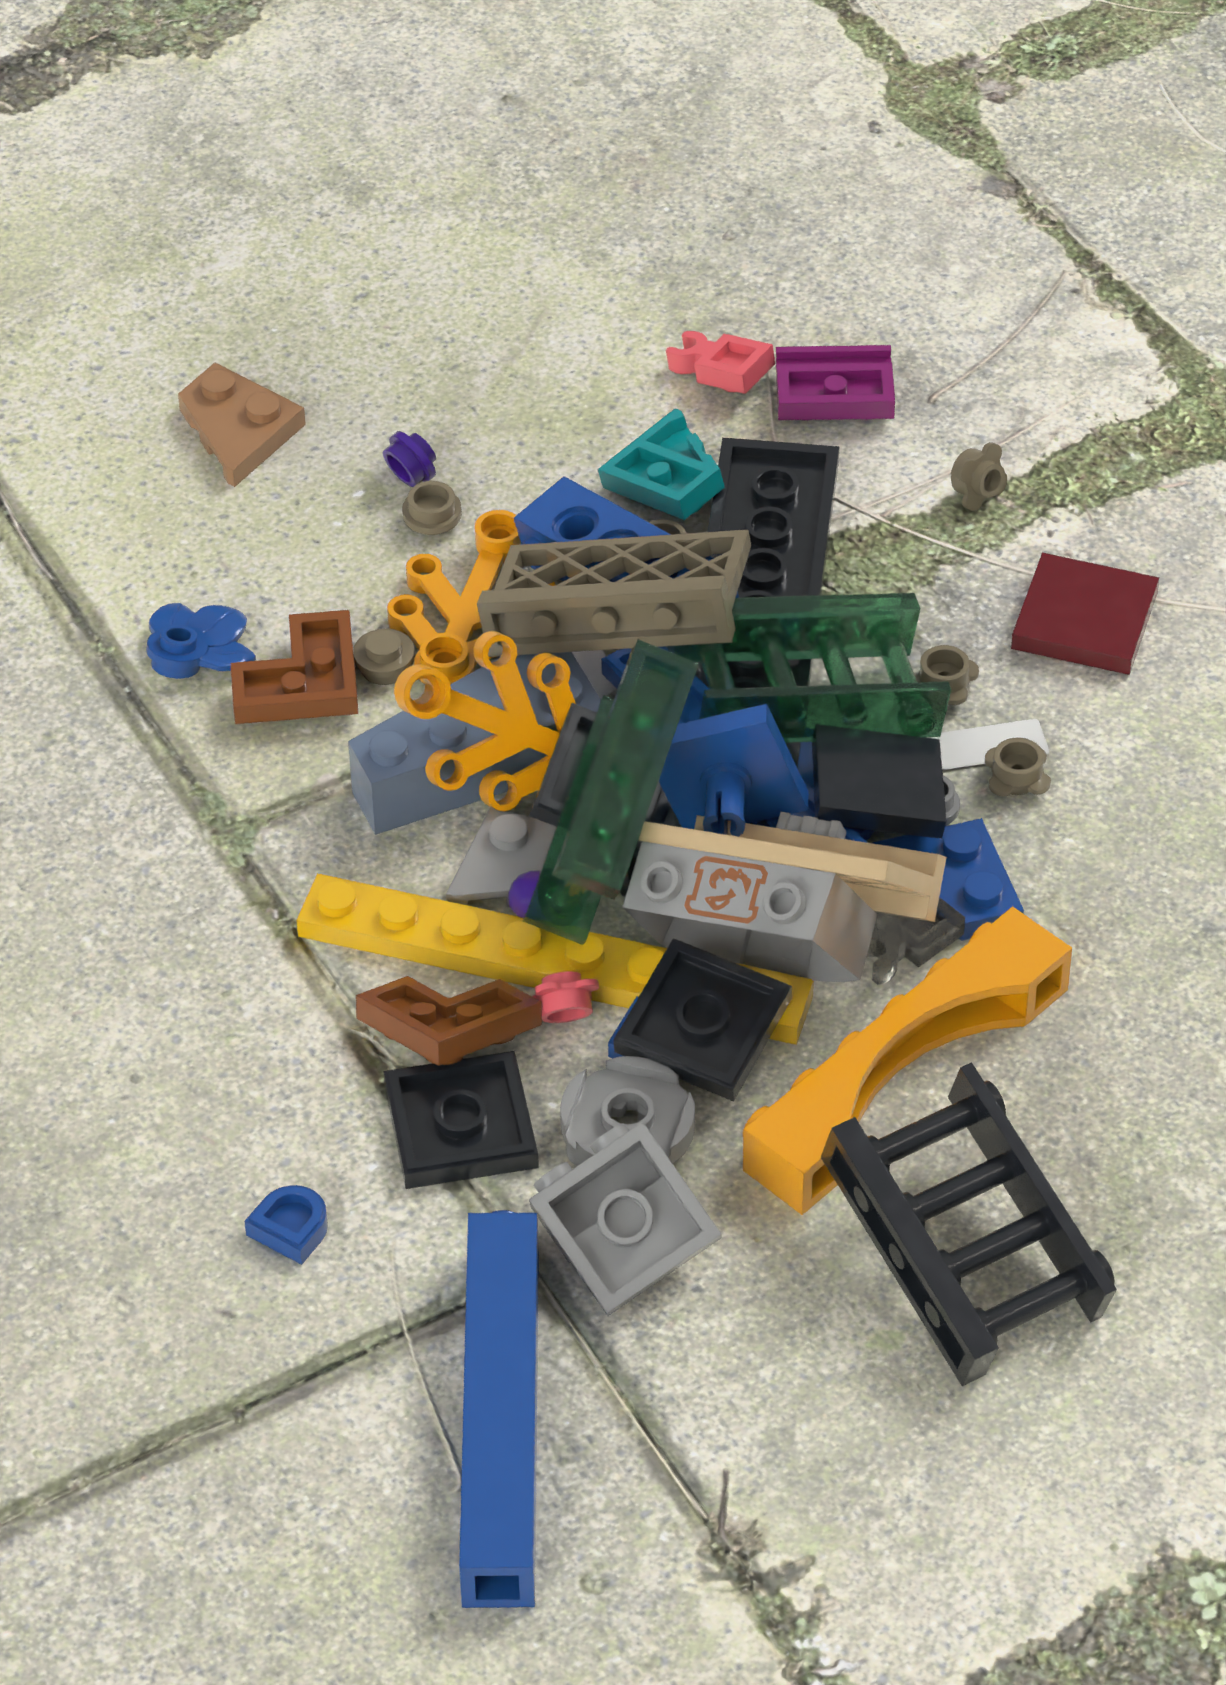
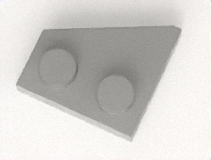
(499, 853)

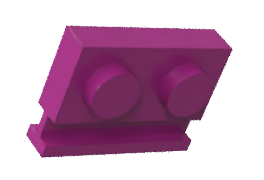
(834, 382)

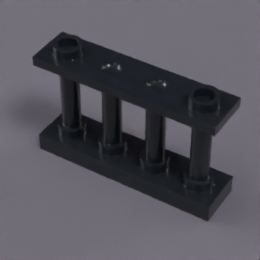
(934, 1276)

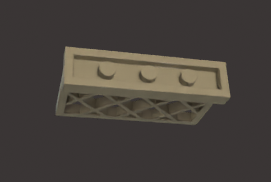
(606, 615)

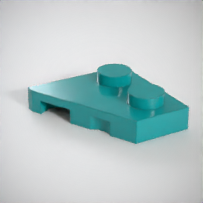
(665, 469)

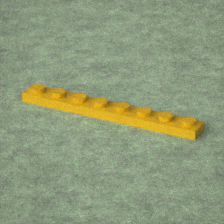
(495, 944)

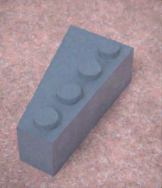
(393, 755)

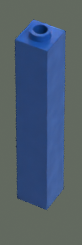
(500, 1412)

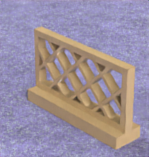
(881, 875)

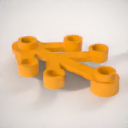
(452, 650)
(512, 728)

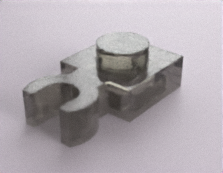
(912, 939)

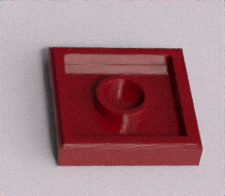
(1085, 613)

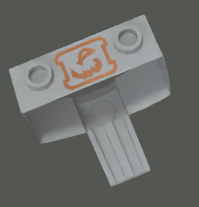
(754, 909)

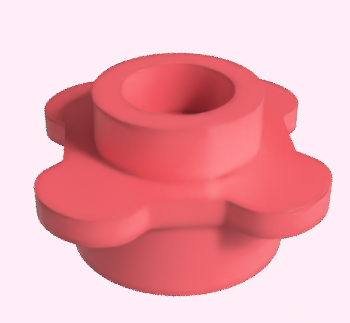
(565, 997)

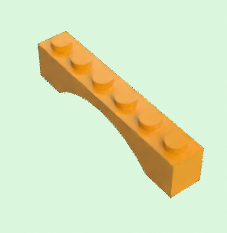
(991, 983)

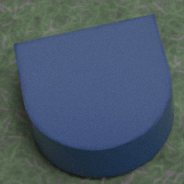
(289, 1222)

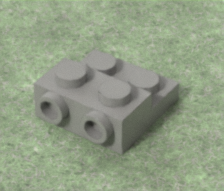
(623, 1216)

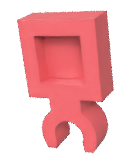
(727, 364)

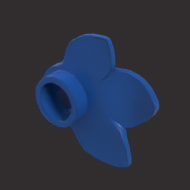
(188, 639)

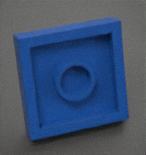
(731, 771)

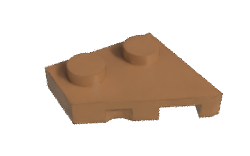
(238, 419)

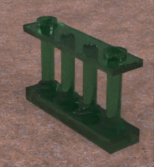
(831, 631)
(611, 792)

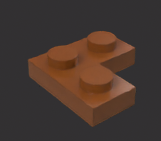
(310, 684)
(448, 1027)

